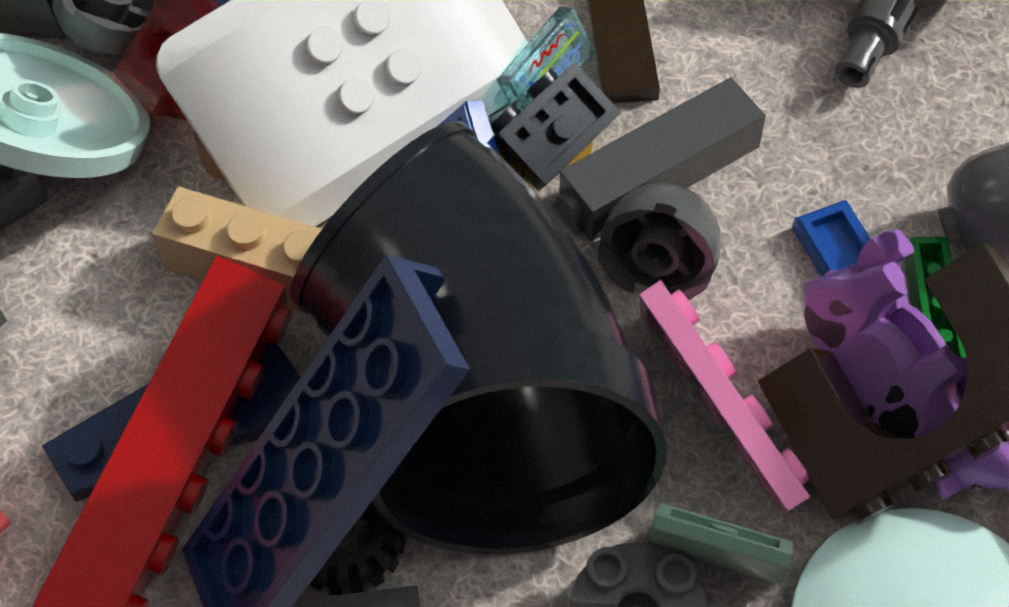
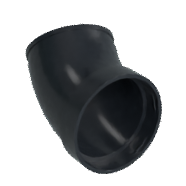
(556, 413)

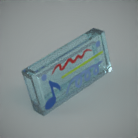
(554, 46)

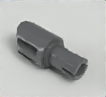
(874, 32)

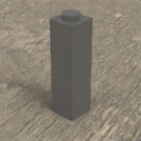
(670, 149)

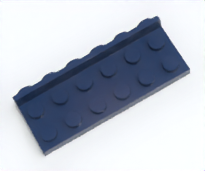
(330, 443)

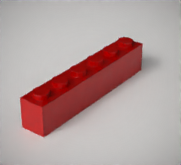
(169, 442)

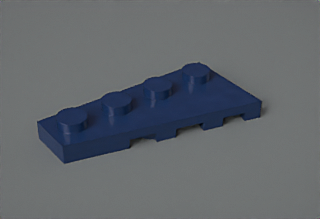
(86, 448)

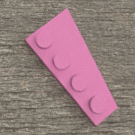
(778, 472)

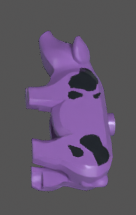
(895, 354)

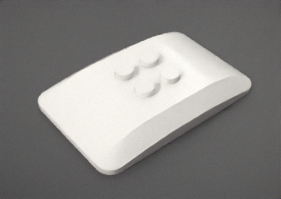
(325, 91)

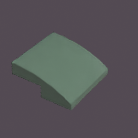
(721, 543)

